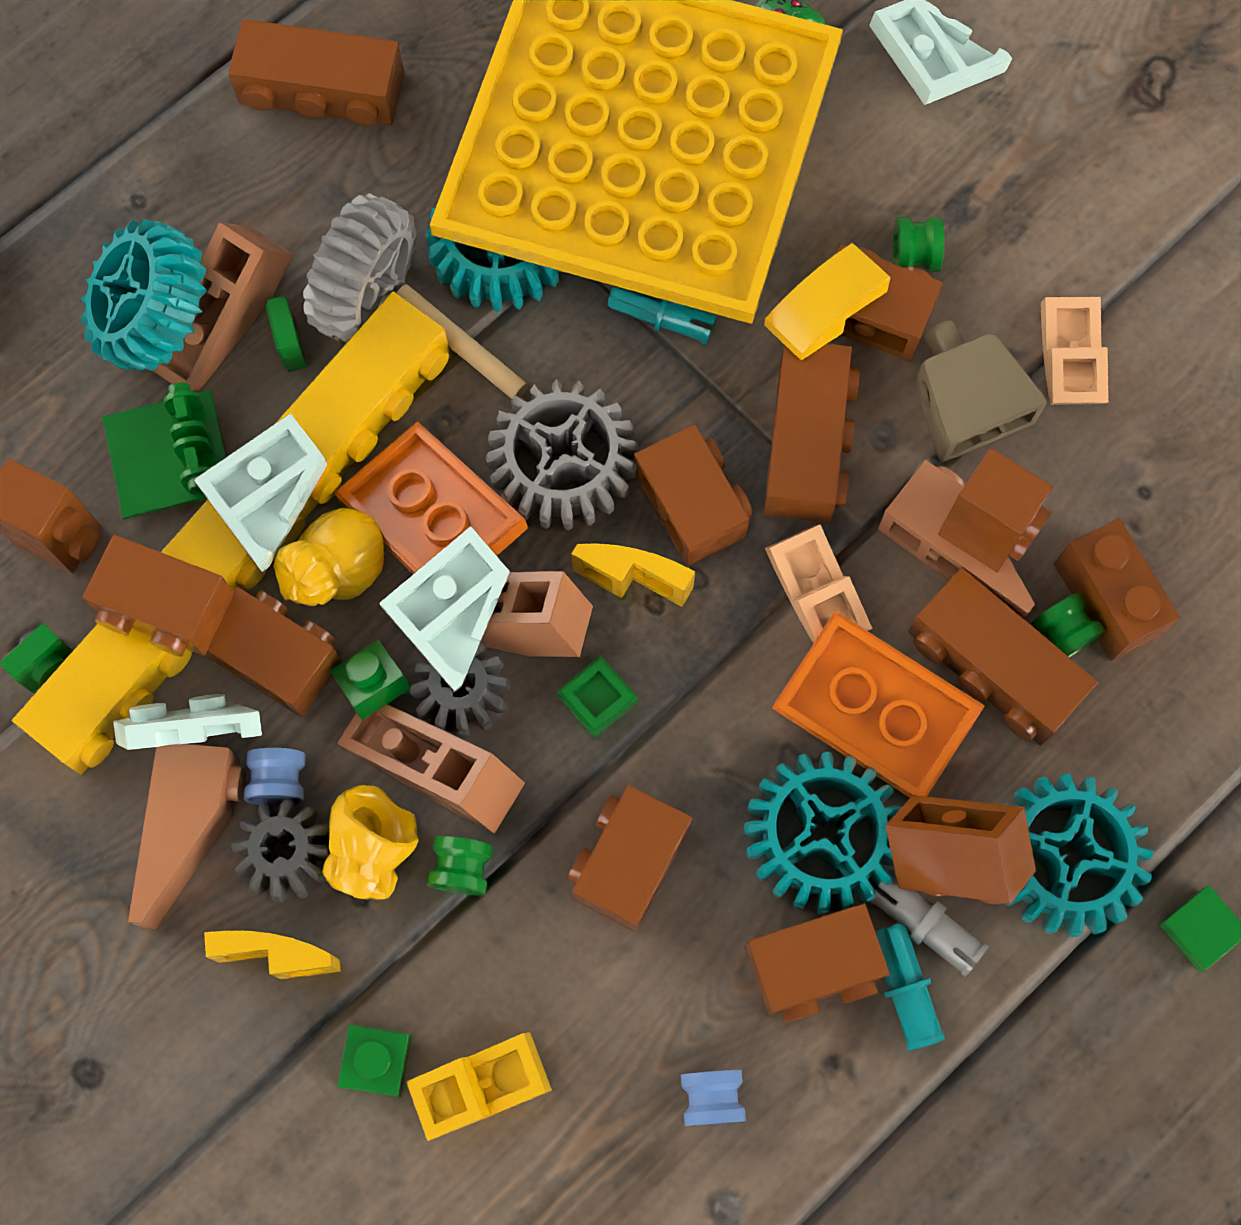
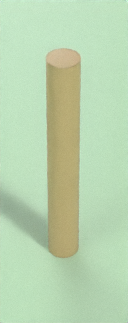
(468, 348)

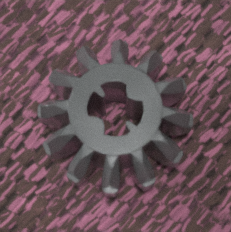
(448, 709)
(282, 829)

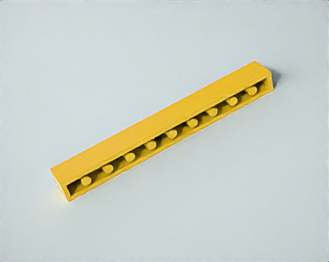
(342, 416)

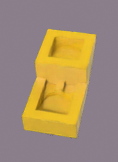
(825, 299)
(617, 566)
(285, 955)
(478, 1086)

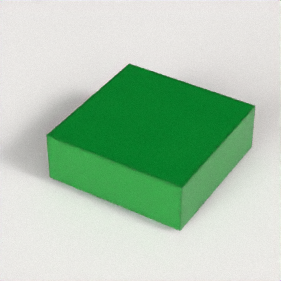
(285, 334)
(597, 697)
(1203, 928)

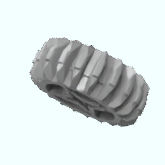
(358, 265)
(529, 429)

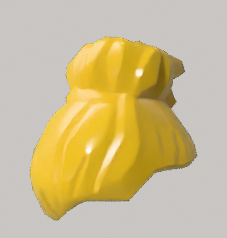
(331, 559)
(367, 842)

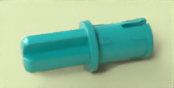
(662, 313)
(908, 988)

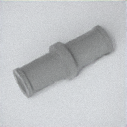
(930, 925)

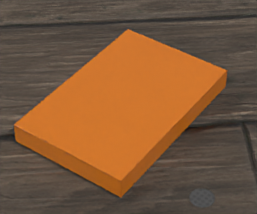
(427, 500)
(877, 707)

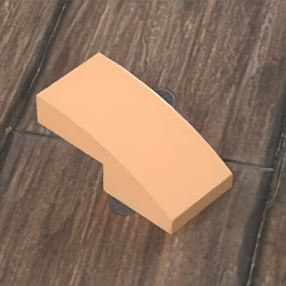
(1073, 350)
(815, 581)

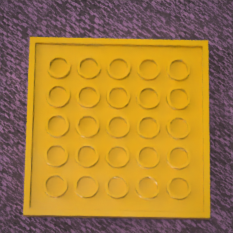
(641, 144)

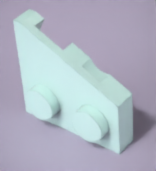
(934, 49)
(265, 487)
(450, 604)
(207, 716)

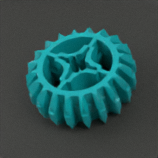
(495, 283)
(143, 295)
(809, 807)
(1094, 860)

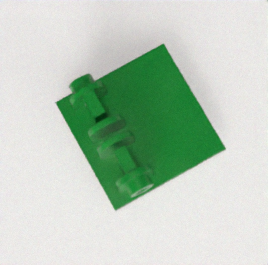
(163, 449)

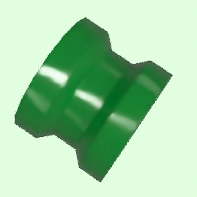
(918, 243)
(1069, 625)
(460, 865)

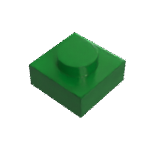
(36, 658)
(370, 679)
(374, 1060)

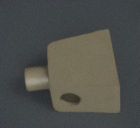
(973, 391)

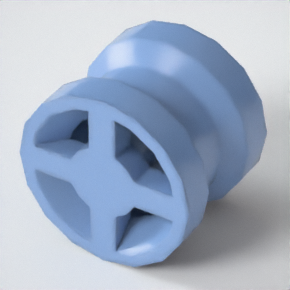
(274, 776)
(713, 1097)

